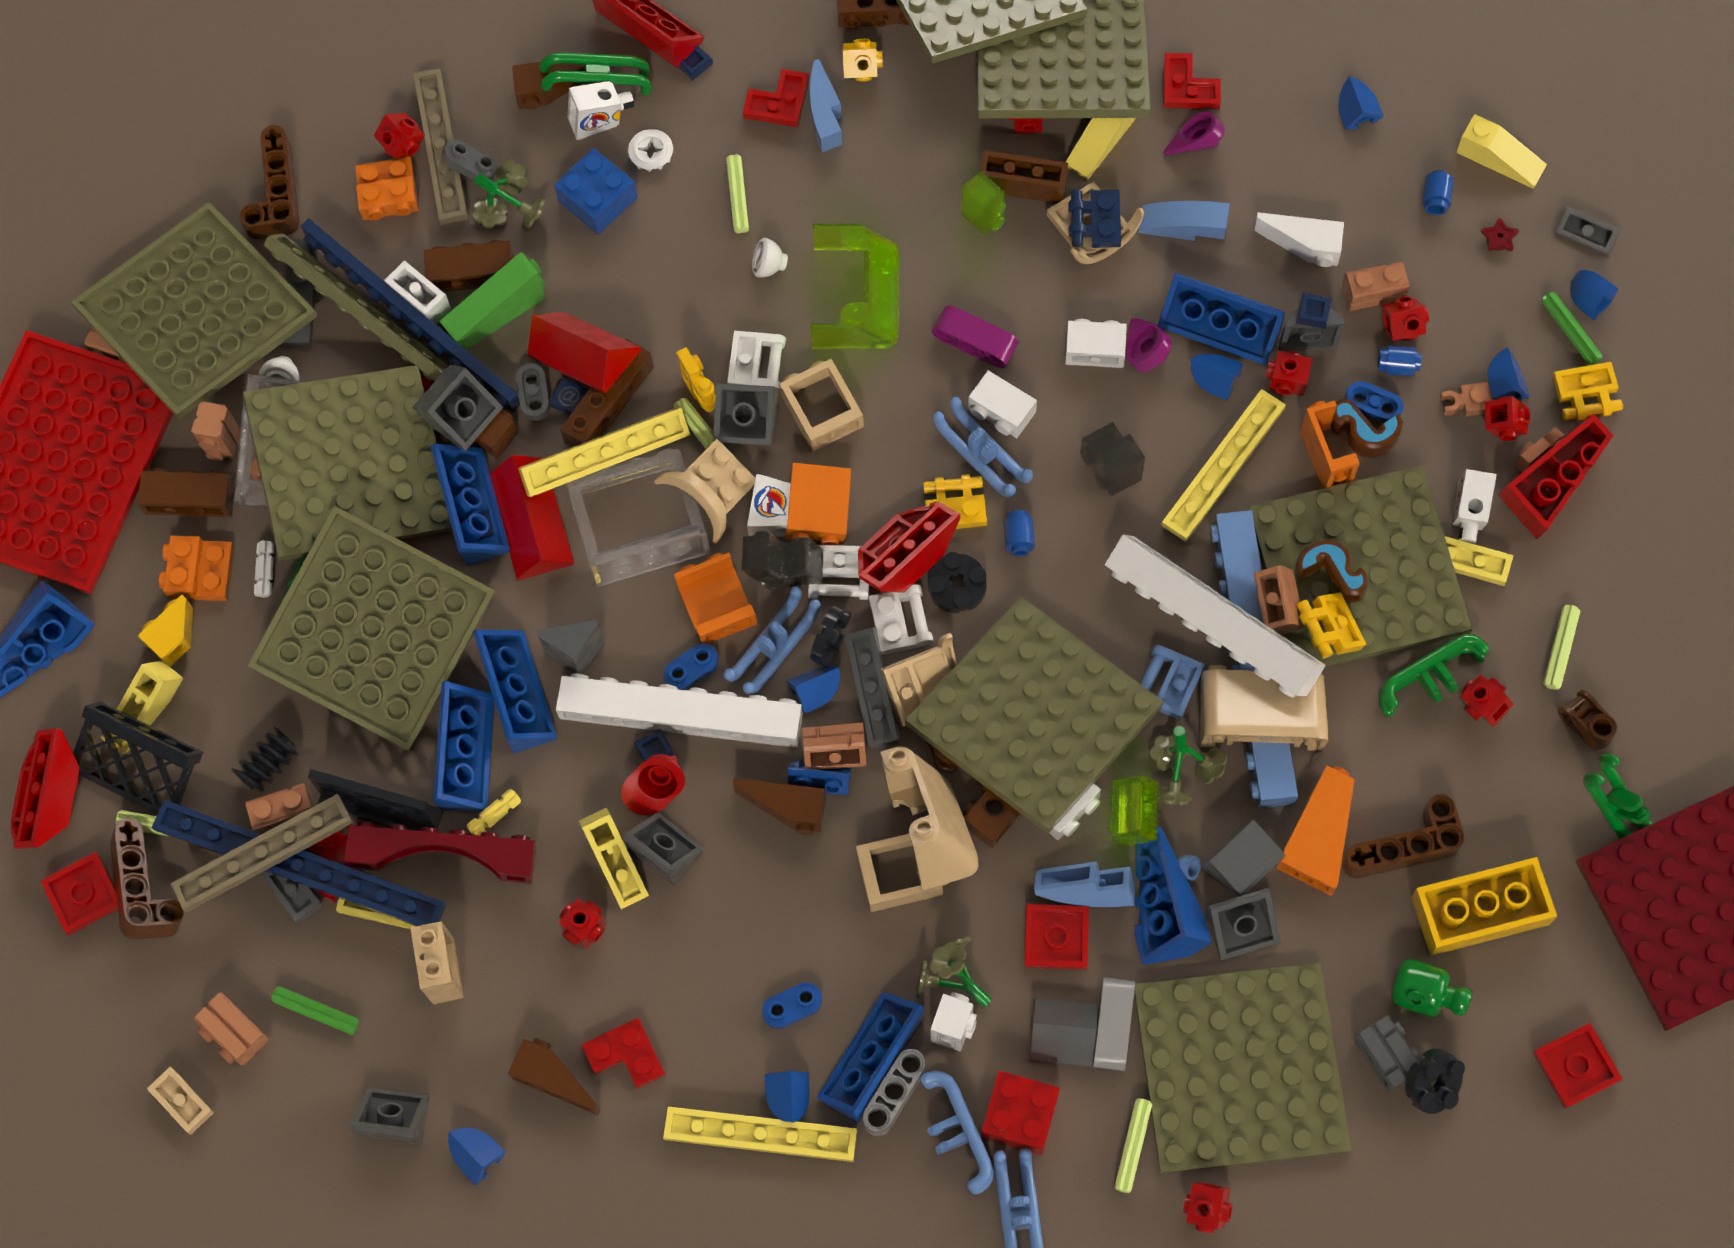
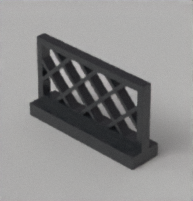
(136, 734)
(375, 803)

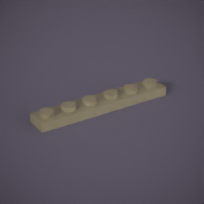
(438, 132)
(261, 853)

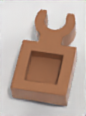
(1470, 399)
(1532, 452)

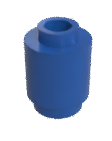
(1437, 192)
(1399, 360)
(1019, 533)

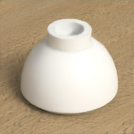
(768, 258)
(280, 367)

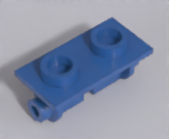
(832, 780)

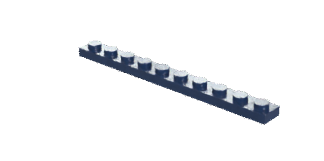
(399, 308)
(304, 867)

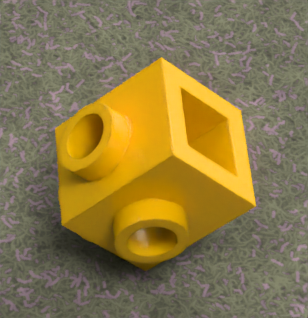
(852, 60)

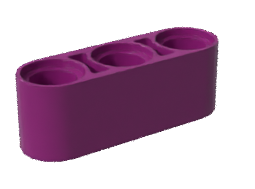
(975, 336)

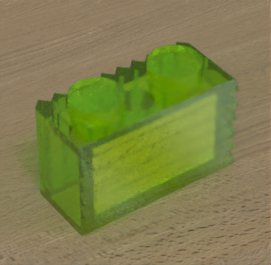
(983, 203)
(1134, 810)

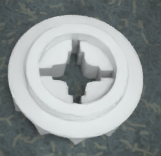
(642, 142)

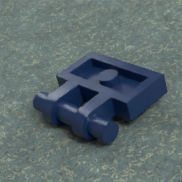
(1105, 218)

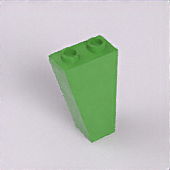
(496, 302)

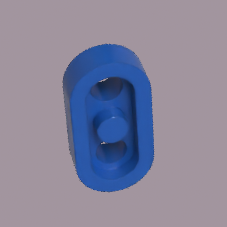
(1374, 401)
(692, 668)
(793, 1007)

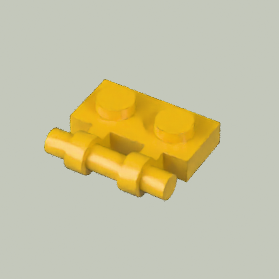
(692, 374)
(1584, 383)
(969, 506)
(1337, 621)

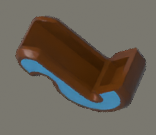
(1361, 434)
(1337, 563)

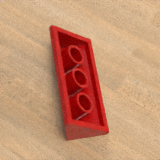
(652, 27)
(579, 349)
(530, 523)

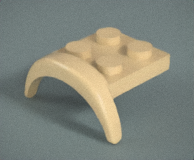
(1086, 254)
(715, 482)
(918, 676)

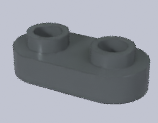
(470, 161)
(533, 393)

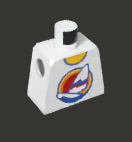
(596, 108)
(1473, 493)
(769, 506)

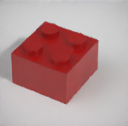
(1020, 1112)

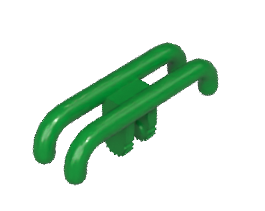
(595, 70)
(1434, 662)
(1619, 801)

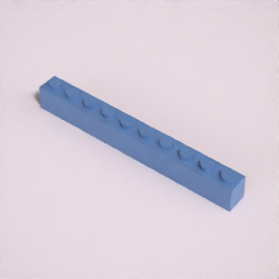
(1238, 560)

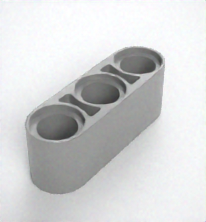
(1114, 1024)
(898, 1077)

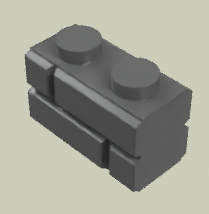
(1387, 1052)

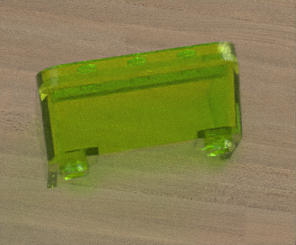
(876, 319)

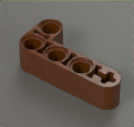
(275, 181)
(1401, 843)
(137, 878)

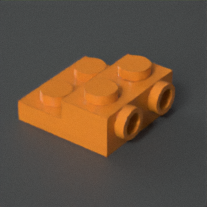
(386, 188)
(197, 568)

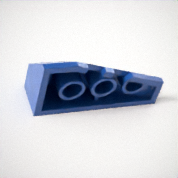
(39, 634)
(1169, 913)

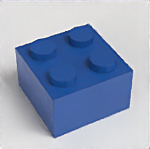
(596, 191)

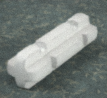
(264, 569)

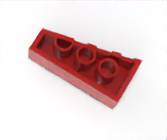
(1550, 481)

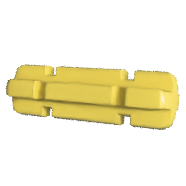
(494, 813)

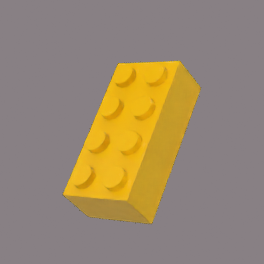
(1483, 906)

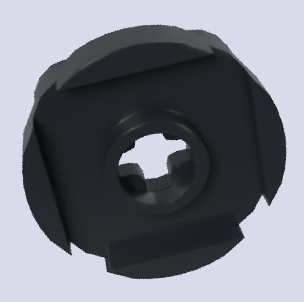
(958, 599)
(830, 636)
(1444, 1093)

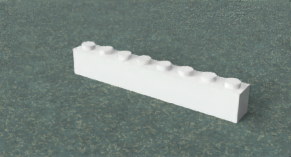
(1215, 616)
(679, 710)

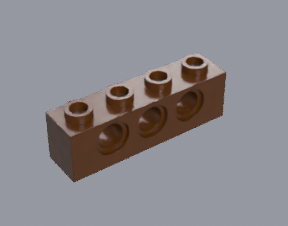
(878, 14)
(599, 410)
(985, 825)

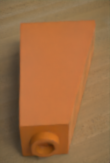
(1319, 837)

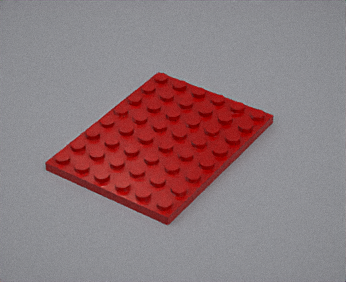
(70, 457)

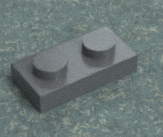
(295, 898)

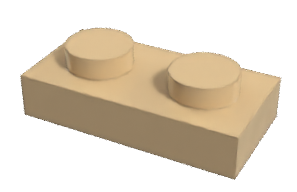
(180, 1100)

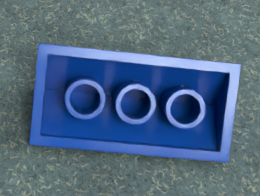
(1221, 319)
(466, 492)
(515, 688)
(463, 748)
(871, 1055)

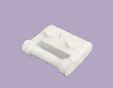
(747, 356)
(840, 563)
(891, 624)

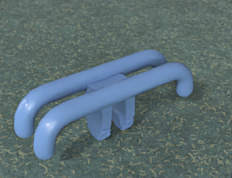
(981, 449)
(774, 643)
(970, 1134)
(1019, 1211)

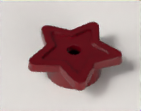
(1497, 243)

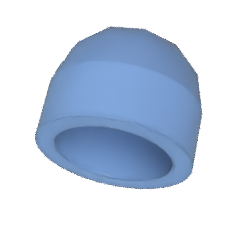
(1190, 866)

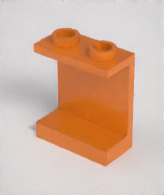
(1328, 470)
(818, 503)
(715, 598)

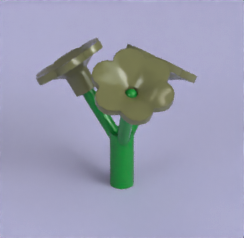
(511, 179)
(1169, 754)
(949, 961)

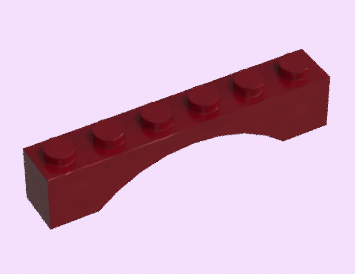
(376, 847)

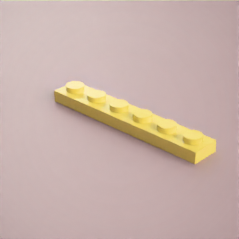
(604, 451)
(1223, 465)
(760, 1134)

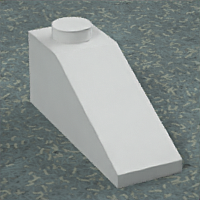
(1307, 238)

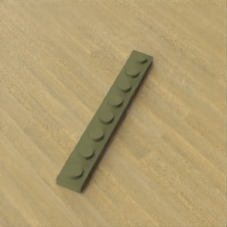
(353, 302)

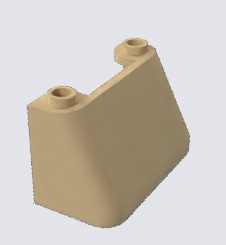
(1251, 709)
(940, 839)

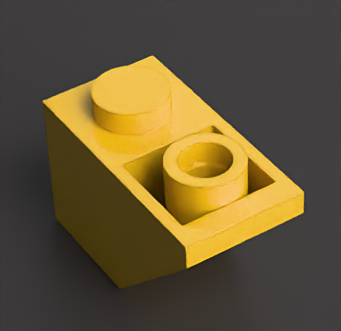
(170, 632)

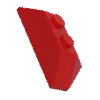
(907, 547)
(44, 790)

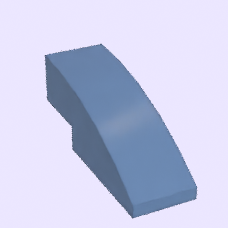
(824, 109)
(1185, 219)
(1086, 885)

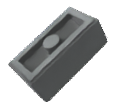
(1587, 230)

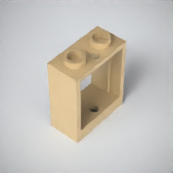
(833, 428)
(896, 898)
(439, 970)

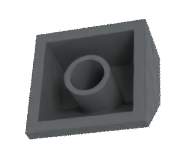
(458, 406)
(745, 414)

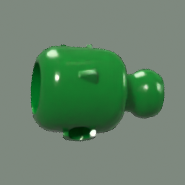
(1428, 989)

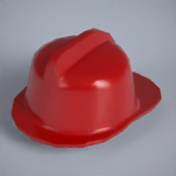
(653, 784)

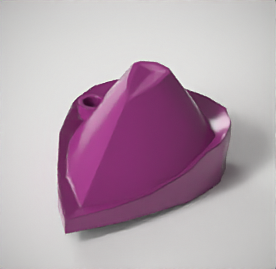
(1199, 133)
(1146, 345)

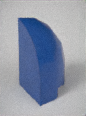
(1358, 104)
(1592, 292)
(1216, 373)
(1506, 377)
(815, 687)
(787, 1094)
(474, 1152)

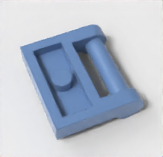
(1179, 681)

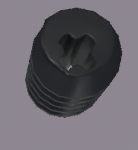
(266, 760)

